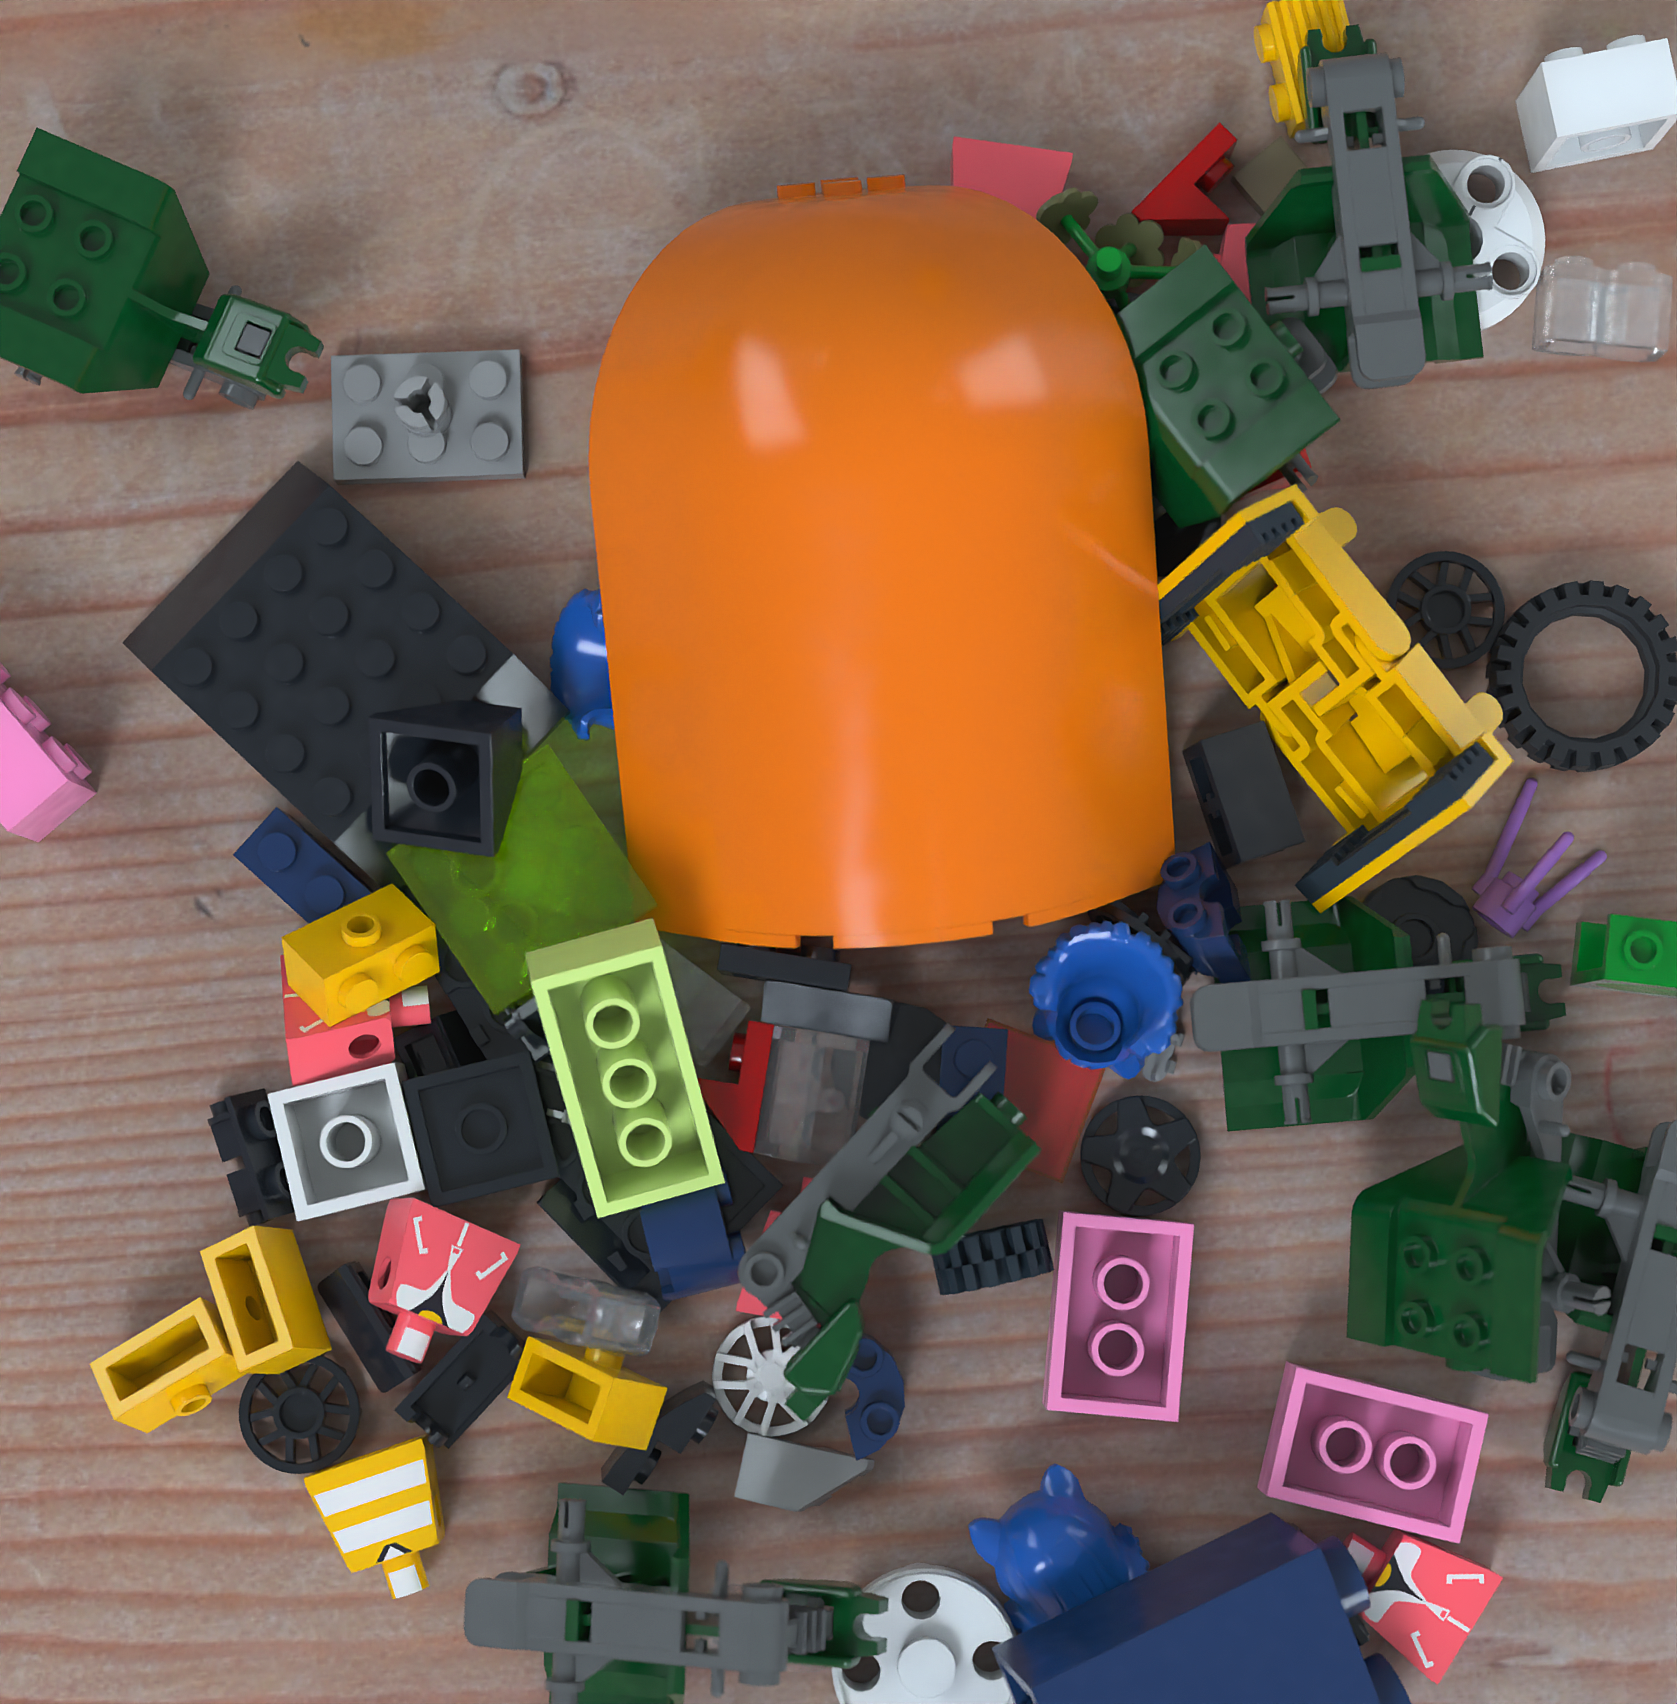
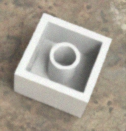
(1598, 103)
(347, 1141)

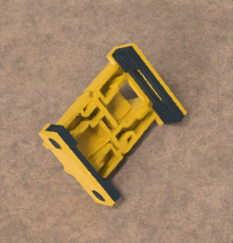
(1279, 610)

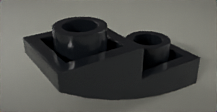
(680, 1419)

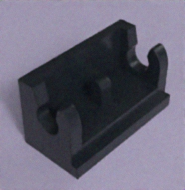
(1243, 795)
(464, 1381)

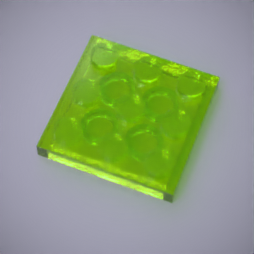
(546, 886)

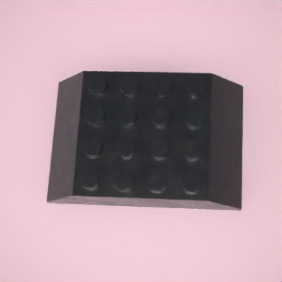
(308, 632)

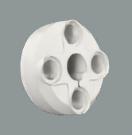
(1498, 230)
(932, 1649)

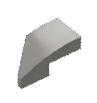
(793, 1473)

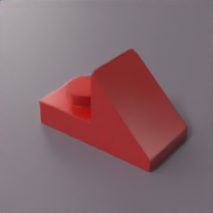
(1178, 201)
(740, 1104)

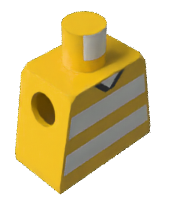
(383, 1510)

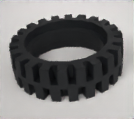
(1641, 627)

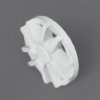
(763, 1380)

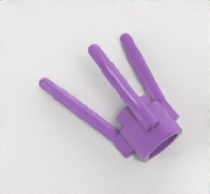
(1509, 901)

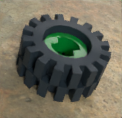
(994, 1257)

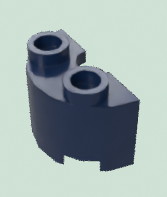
(1199, 909)
(692, 1242)
(880, 1398)

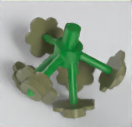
(1123, 252)

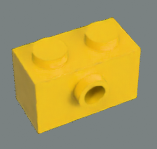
(360, 954)
(265, 1300)
(168, 1368)
(587, 1392)

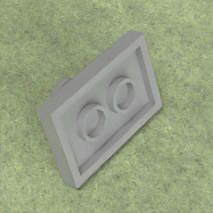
(427, 417)

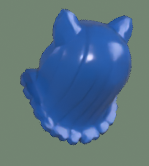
(581, 664)
(1106, 997)
(1055, 1550)

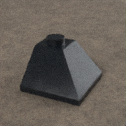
(445, 775)

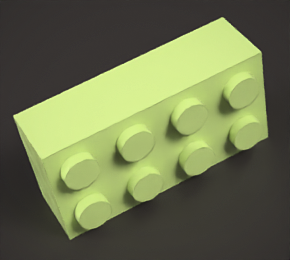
(624, 1067)

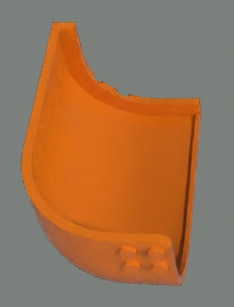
(878, 574)

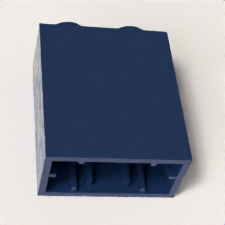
(1223, 1624)

